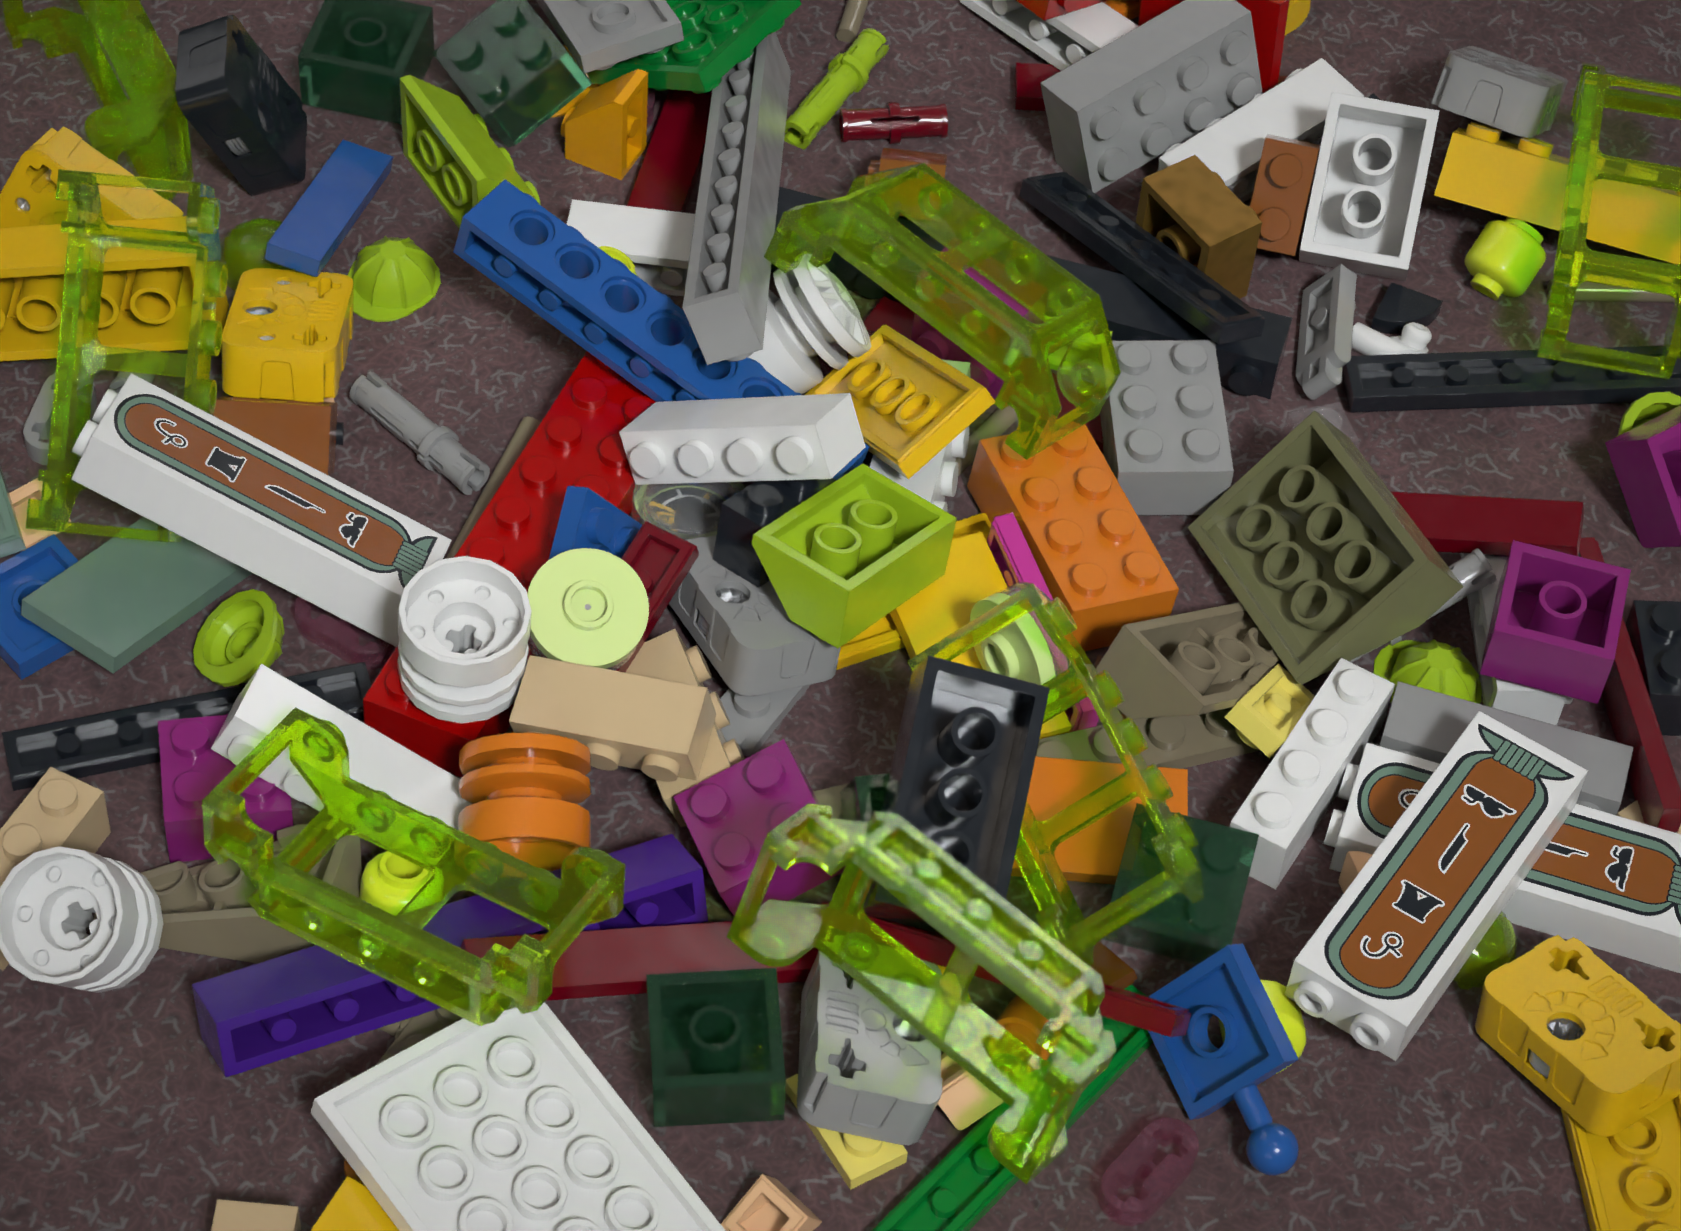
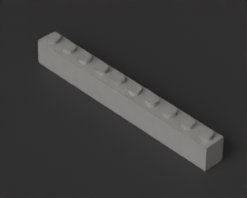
(738, 206)

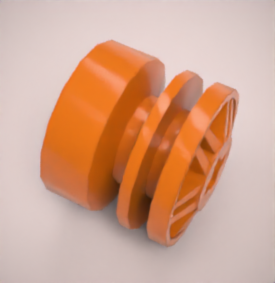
(527, 795)

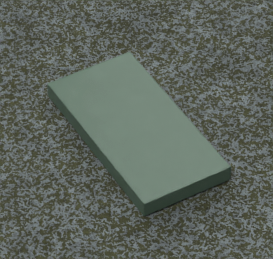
(129, 595)

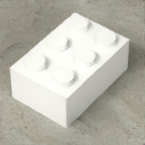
(1368, 185)

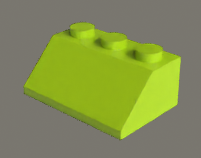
(452, 148)
(854, 553)

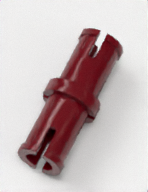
(893, 122)

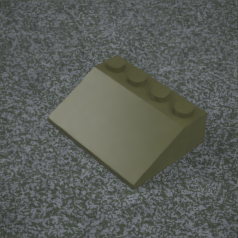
(1322, 552)

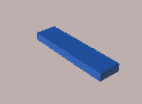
(328, 208)

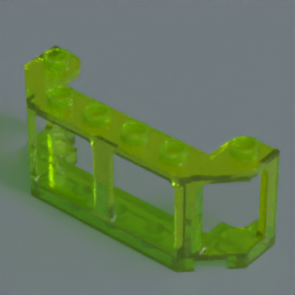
(127, 76)
(1574, 259)
(937, 289)
(83, 356)
(1038, 839)
(985, 933)
(397, 945)

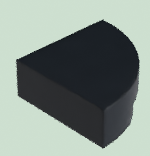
(1403, 307)

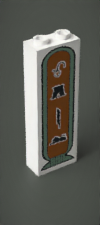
(254, 505)
(1595, 881)
(1435, 886)

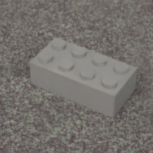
(1151, 89)

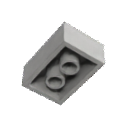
(1168, 427)

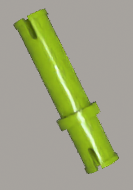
(845, 75)

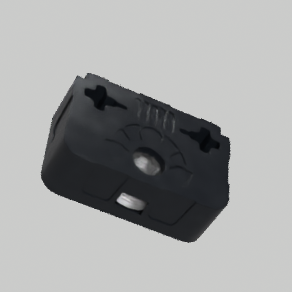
(241, 105)

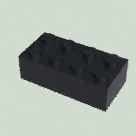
(963, 771)

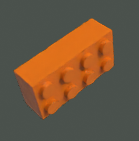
(1078, 532)

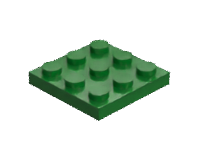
(714, 41)

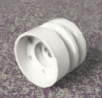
(809, 320)
(463, 639)
(51, 903)

